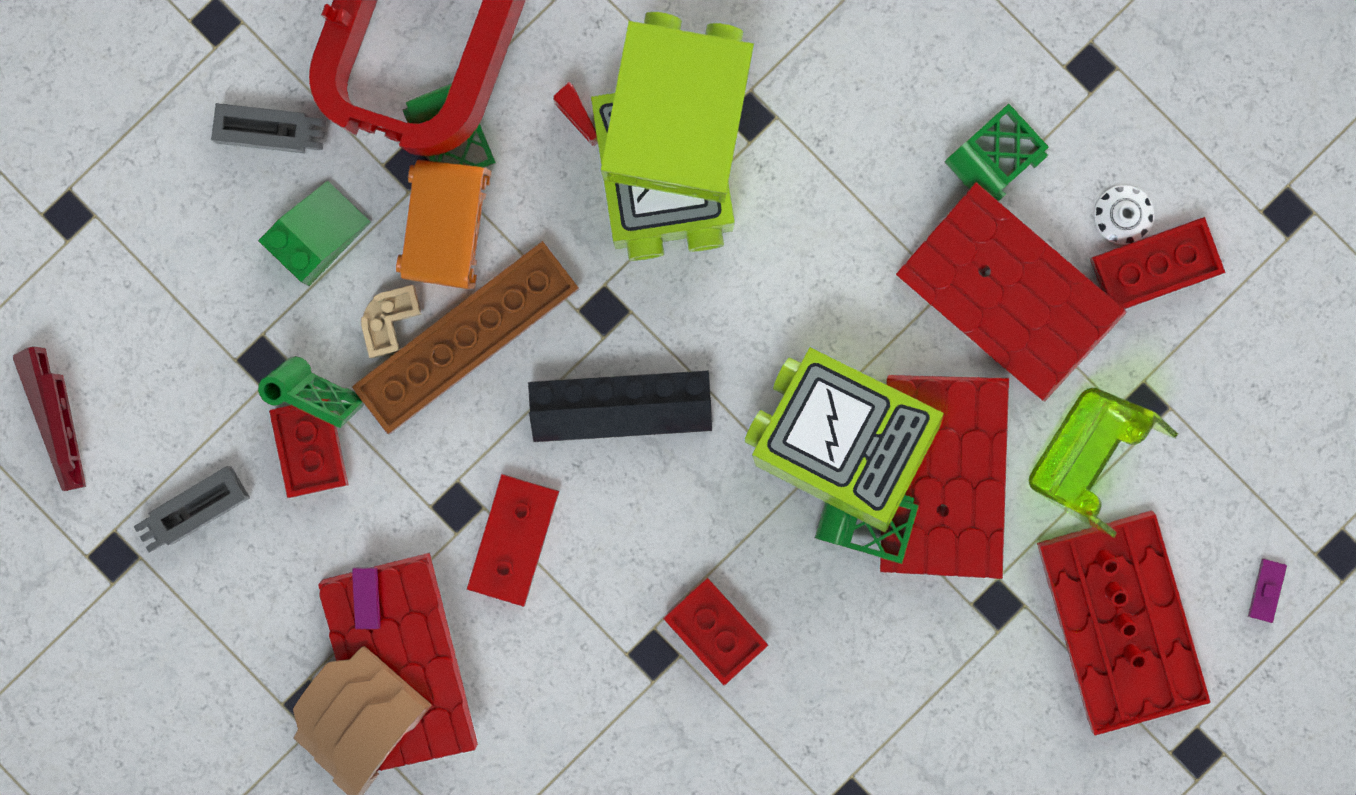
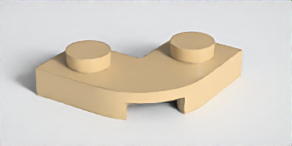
(380, 315)

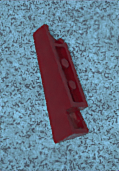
(52, 414)

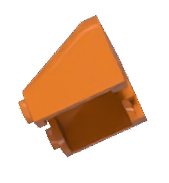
(443, 223)

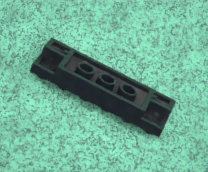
(620, 406)

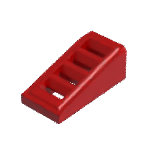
(571, 106)

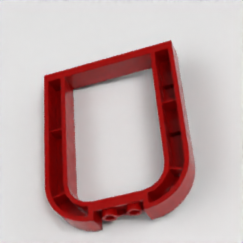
(467, 96)

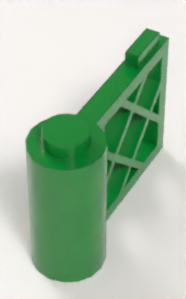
(428, 106)
(975, 165)
(294, 381)
(838, 528)

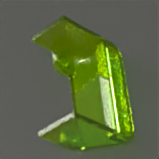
(1084, 448)

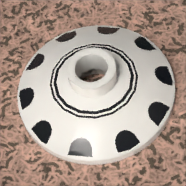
(1114, 225)

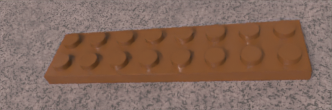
(465, 338)

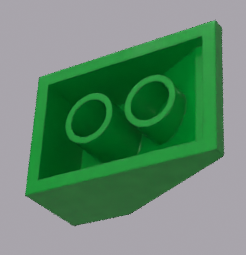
(314, 233)

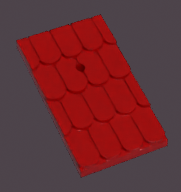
(1033, 307)
(961, 471)
(1123, 623)
(415, 646)

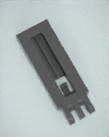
(259, 128)
(204, 504)

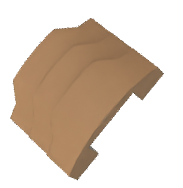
(356, 718)

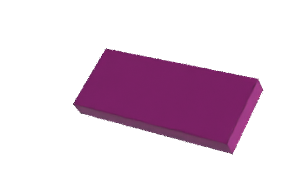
(1267, 590)
(366, 598)

